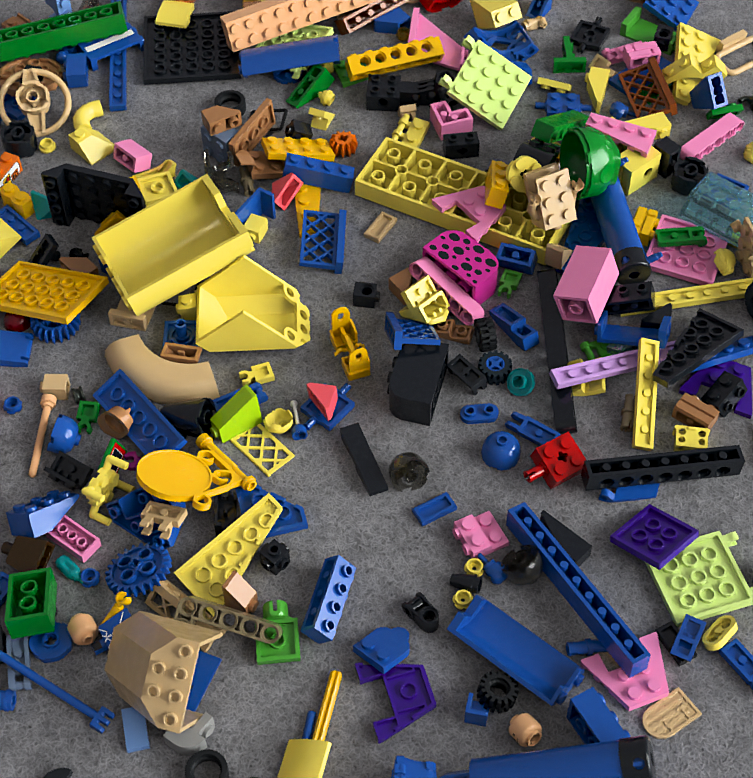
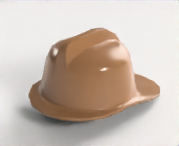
(116, 422)

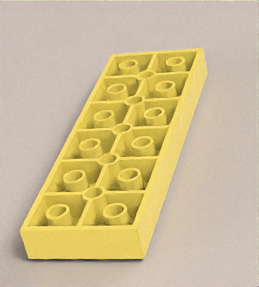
(411, 177)

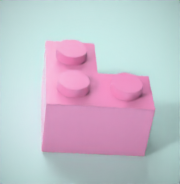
(450, 121)

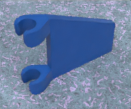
(629, 493)

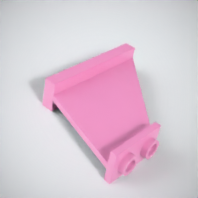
(422, 28)

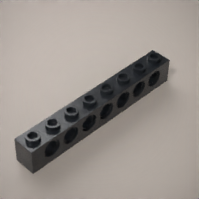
(662, 467)

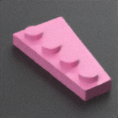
(629, 134)

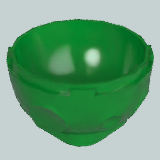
(591, 158)

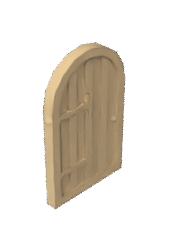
(669, 715)

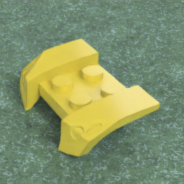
(157, 182)

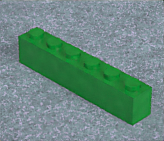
(555, 126)

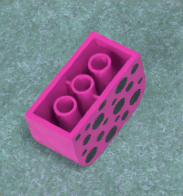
(465, 263)

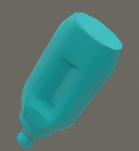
(69, 568)

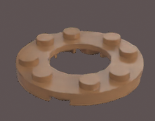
(19, 64)

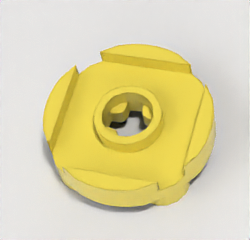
(516, 167)

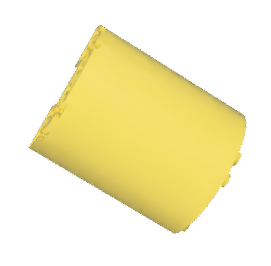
(172, 245)

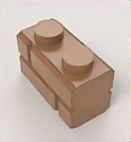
(695, 412)

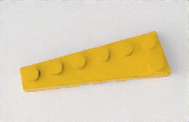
(307, 199)

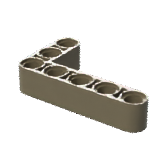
(219, 619)

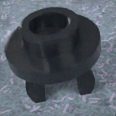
(76, 252)

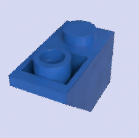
(392, 21)

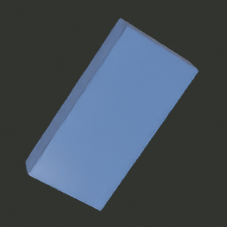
(135, 730)

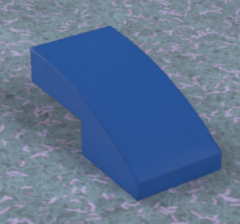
(688, 638)

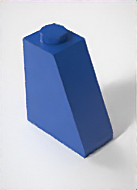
(709, 93)

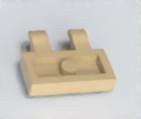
(163, 514)

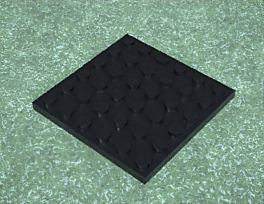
(188, 53)

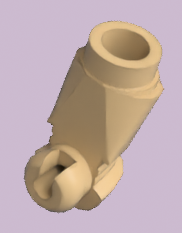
(532, 24)

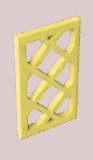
(258, 461)

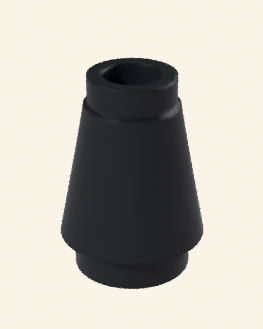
(468, 582)

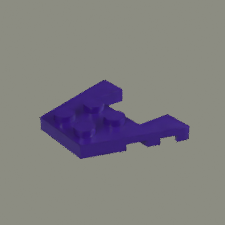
(711, 374)
(407, 693)

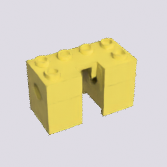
(638, 169)

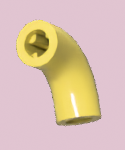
(86, 114)

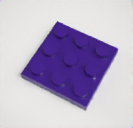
(654, 536)

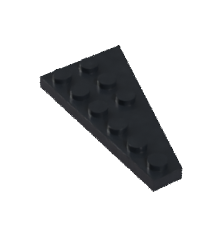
(696, 345)

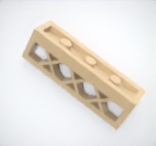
(173, 595)

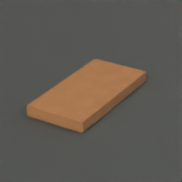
(253, 130)

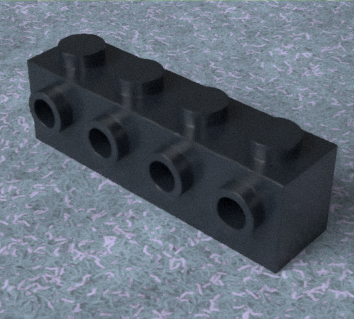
(631, 298)

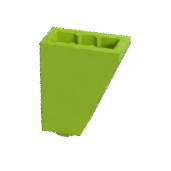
(237, 415)

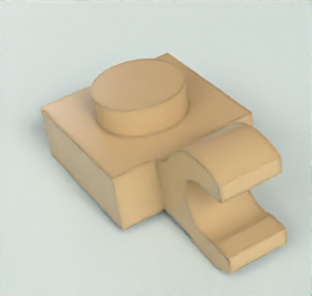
(600, 62)

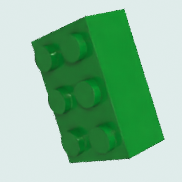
(31, 603)

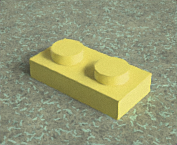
(547, 84)

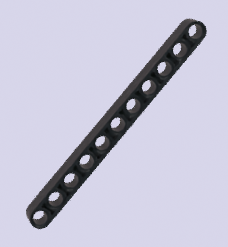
(556, 351)

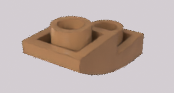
(453, 332)

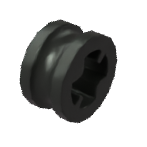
(78, 394)

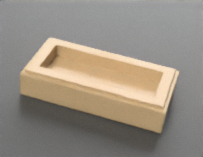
(380, 227)

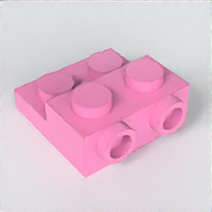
(479, 534)

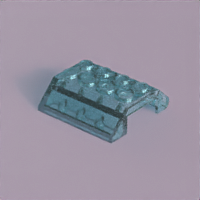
(717, 204)

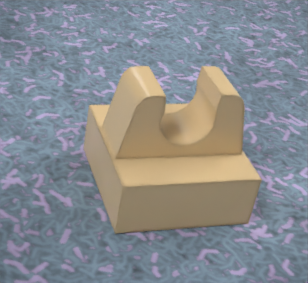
(407, 109)

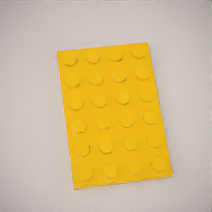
(48, 291)

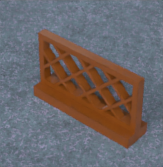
(659, 83)

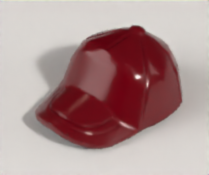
(16, 322)

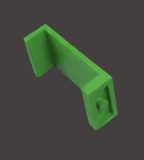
(640, 29)

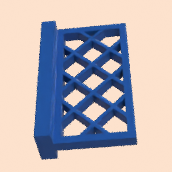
(337, 244)
(409, 332)

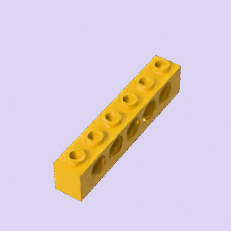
(403, 61)

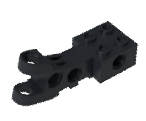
(389, 92)

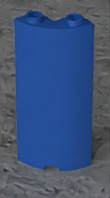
(289, 55)
(517, 651)

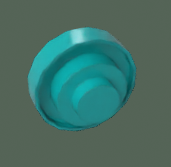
(520, 382)

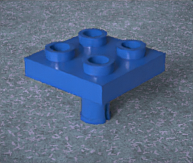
(180, 332)

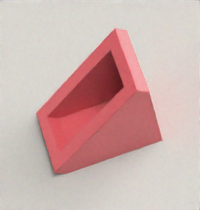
(285, 190)
(323, 397)

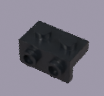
(725, 393)
(69, 470)

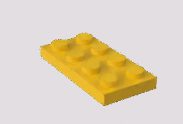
(277, 148)

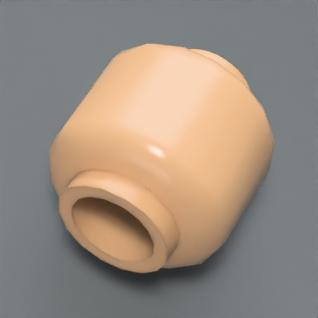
(83, 629)
(525, 730)

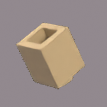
(56, 385)

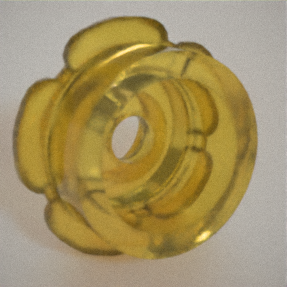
(403, 33)

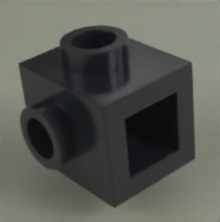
(274, 556)

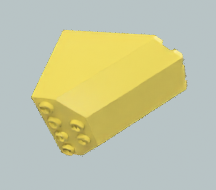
(249, 310)

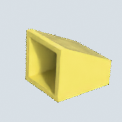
(495, 12)

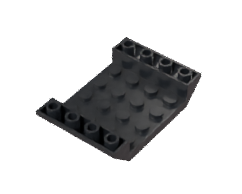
(89, 194)

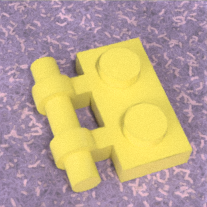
(416, 131)

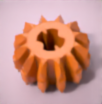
(343, 143)

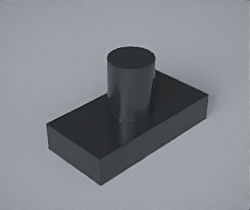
(45, 251)

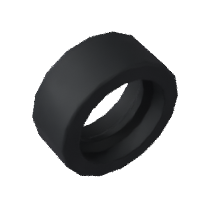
(231, 95)
(206, 755)

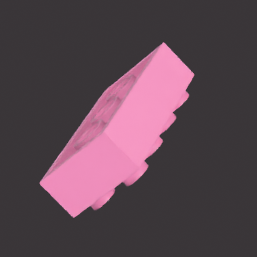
(74, 539)

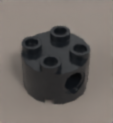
(19, 138)
(688, 174)

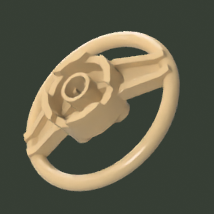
(35, 109)

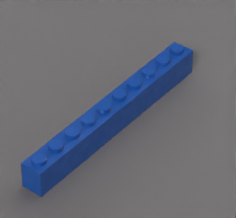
(580, 592)

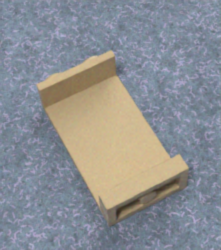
(125, 318)

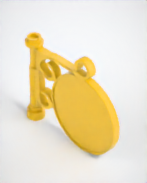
(186, 478)

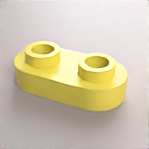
(719, 633)

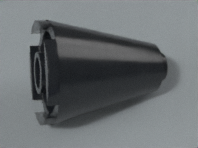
(190, 415)

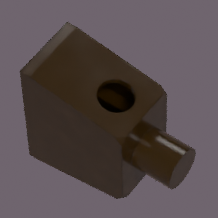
(27, 553)

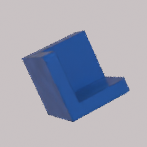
(475, 712)

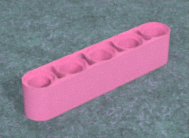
(712, 137)
(460, 302)

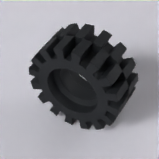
(485, 334)
(494, 701)

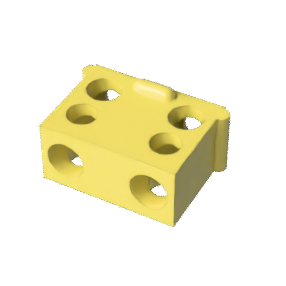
(690, 437)

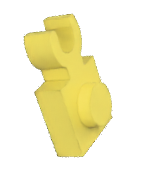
(259, 373)

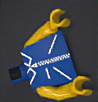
(114, 617)

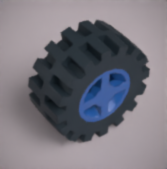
(498, 361)

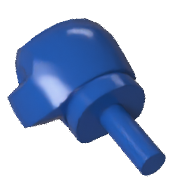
(620, 110)
(493, 570)

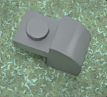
(192, 738)

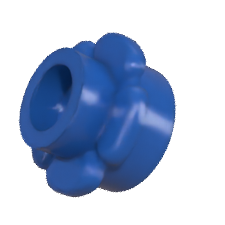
(9, 402)
(86, 574)

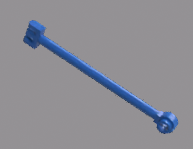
(97, 717)

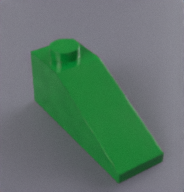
(316, 80)

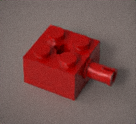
(548, 465)

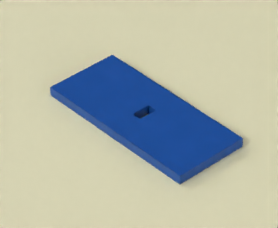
(203, 674)

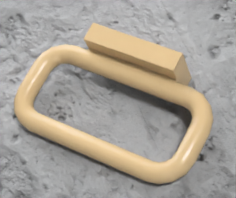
(731, 44)

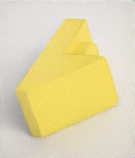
(320, 119)

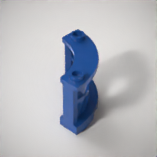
(507, 35)

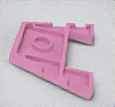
(472, 204)
(640, 689)

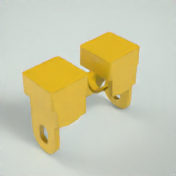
(345, 339)

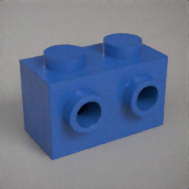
(76, 70)
(517, 258)

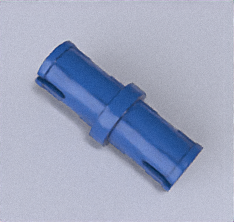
(584, 647)

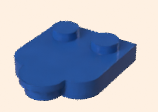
(384, 647)

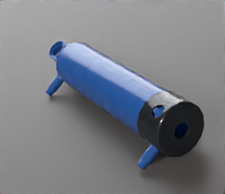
(621, 234)
(610, 759)

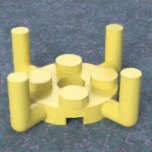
(101, 488)

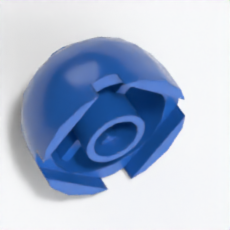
(64, 435)
(501, 450)

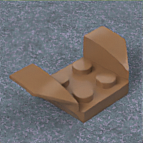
(259, 165)

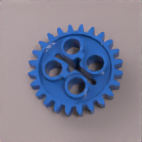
(138, 569)

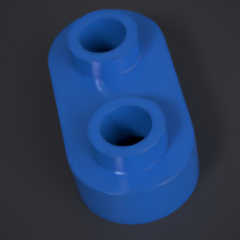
(479, 413)

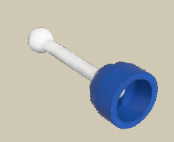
(297, 429)

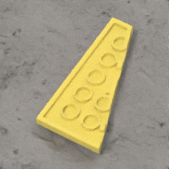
(700, 47)
(229, 551)

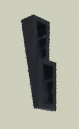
(363, 459)

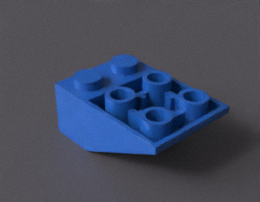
(40, 514)

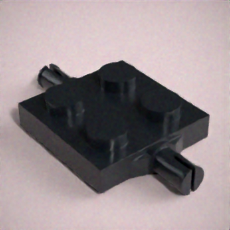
(589, 35)

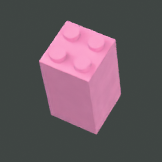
(586, 284)

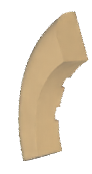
(159, 378)

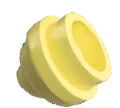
(326, 97)

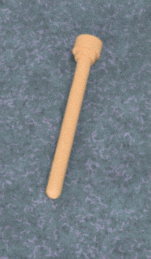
(47, 403)

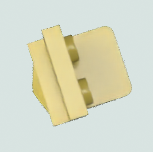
(425, 303)

